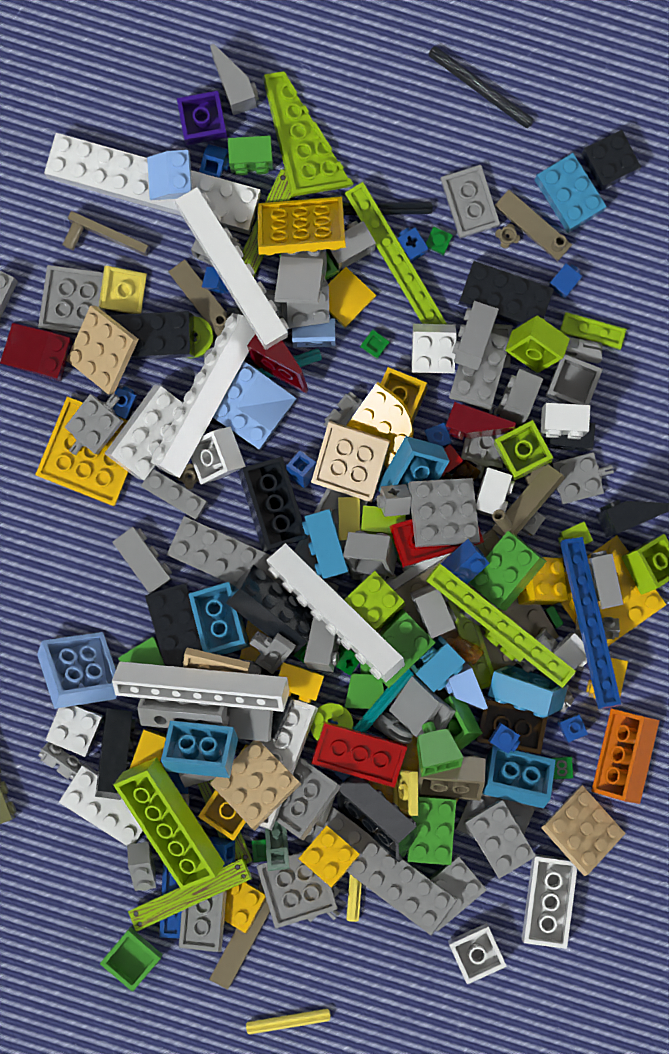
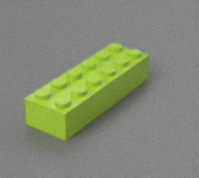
(169, 824)

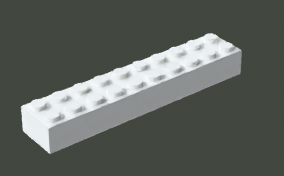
(126, 178)

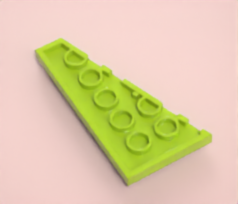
(304, 149)

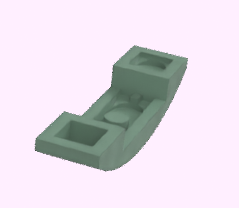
(277, 848)

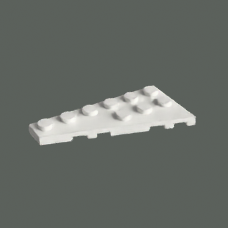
(291, 742)

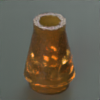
(468, 651)

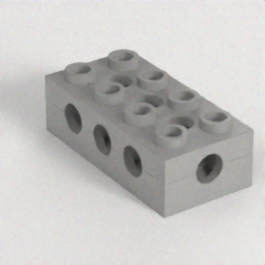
(160, 713)

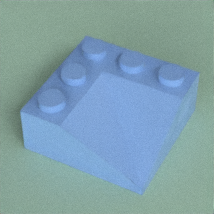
(253, 406)
(77, 669)

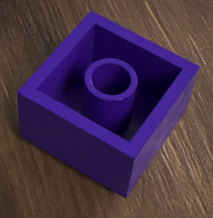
(201, 118)

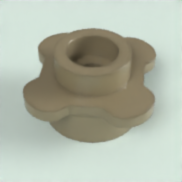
(510, 230)
(189, 470)

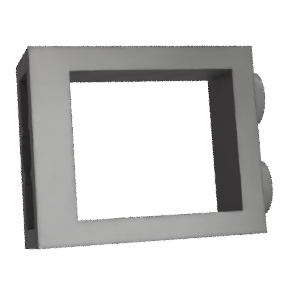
(605, 580)

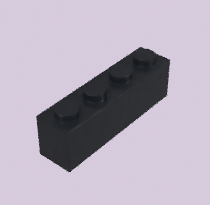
(114, 751)

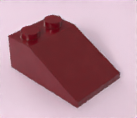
(36, 351)
(278, 362)
(474, 423)

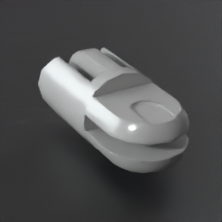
(584, 350)
(393, 728)

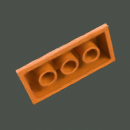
(625, 756)

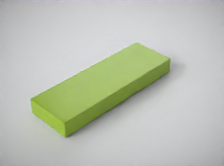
(592, 330)

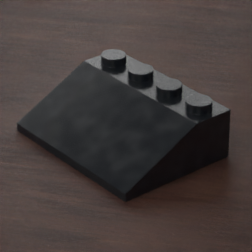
(622, 516)

